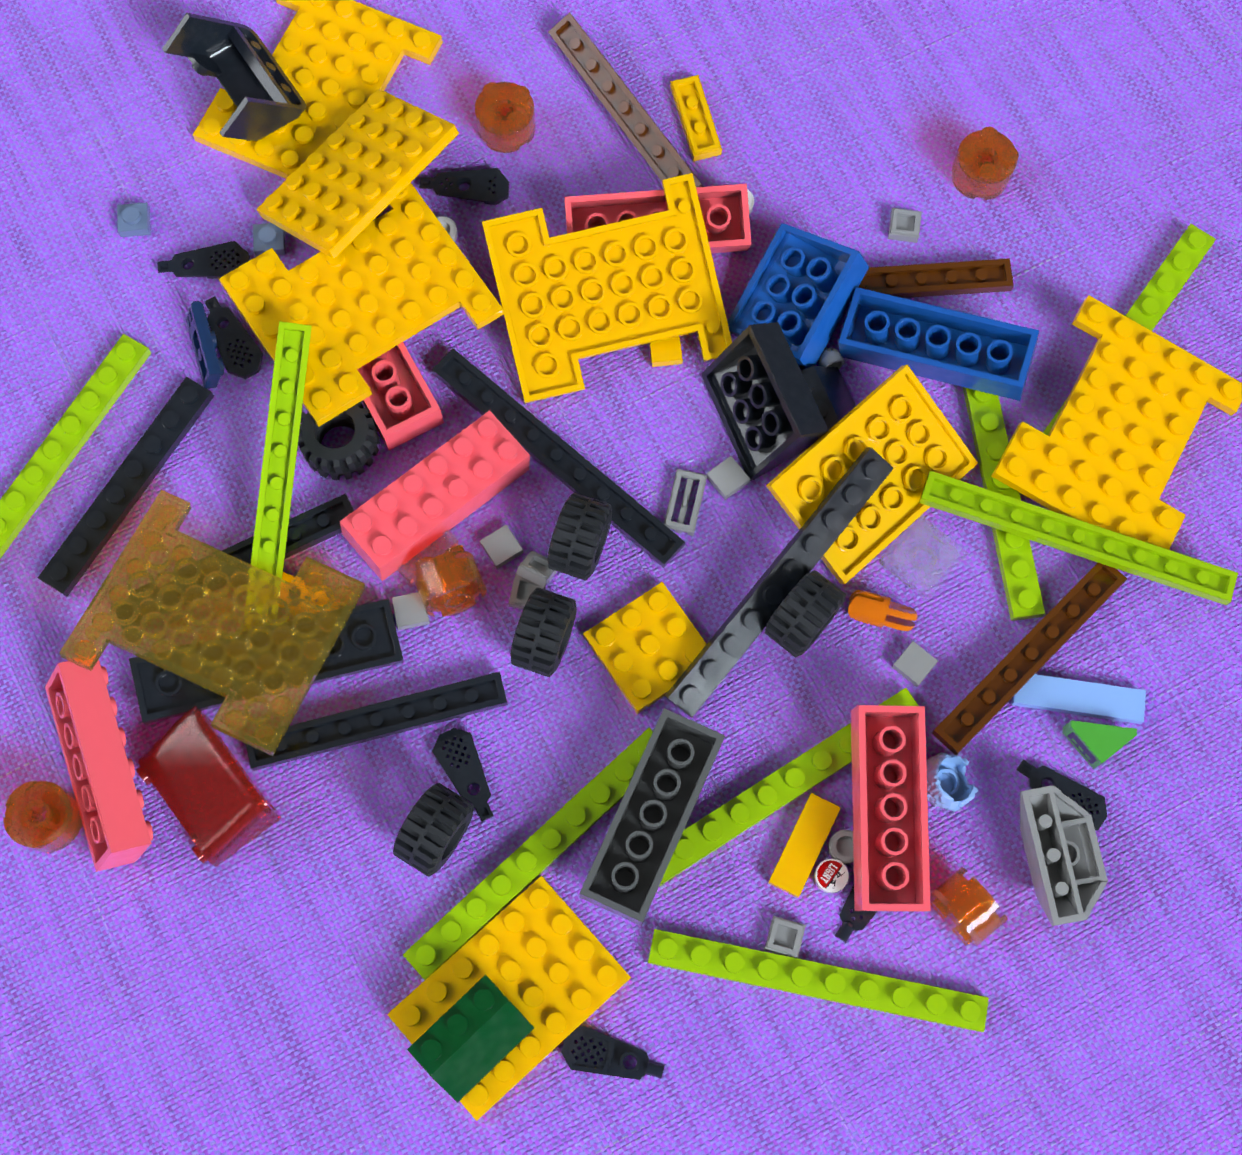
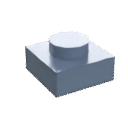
(133, 219)
(266, 237)

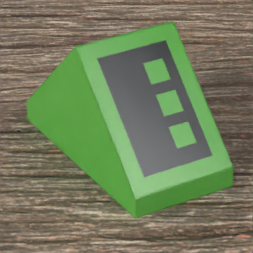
(1097, 741)

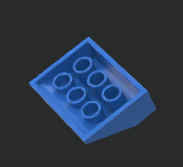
(803, 287)

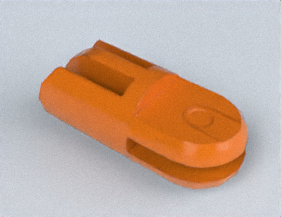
(880, 611)

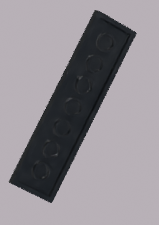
(363, 645)

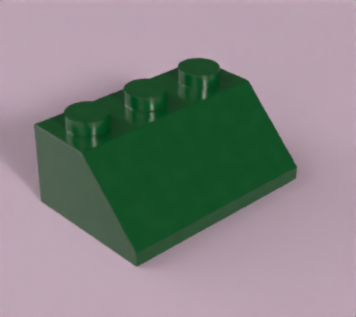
(470, 1038)

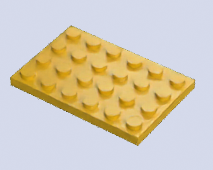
(357, 172)
(907, 433)
(541, 963)

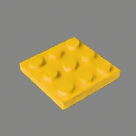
(646, 646)

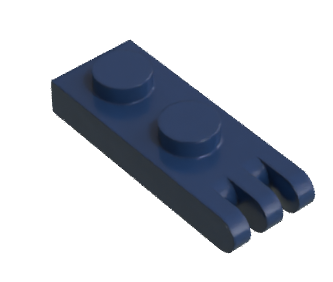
(204, 346)

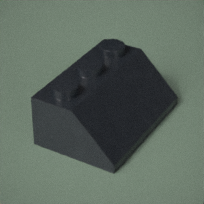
(829, 393)

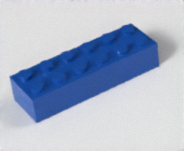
(938, 343)

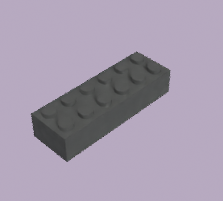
(652, 817)

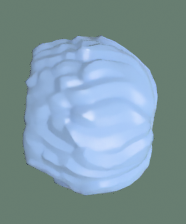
(947, 782)

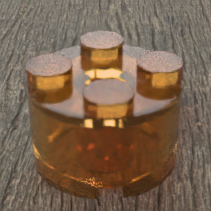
(505, 116)
(984, 164)
(449, 581)
(25, 820)
(968, 908)

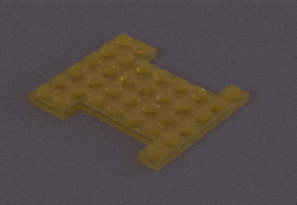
(217, 622)

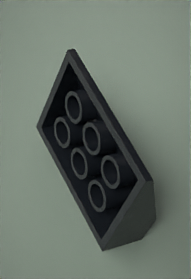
(763, 399)

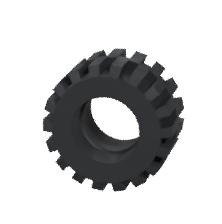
(346, 458)
(579, 536)
(805, 613)
(543, 632)
(433, 829)

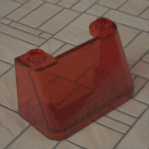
(206, 788)

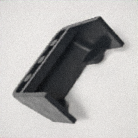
(244, 69)

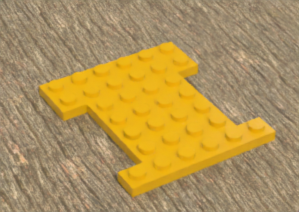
(335, 60)
(604, 288)
(363, 302)
(1119, 430)

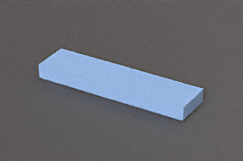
(1082, 698)

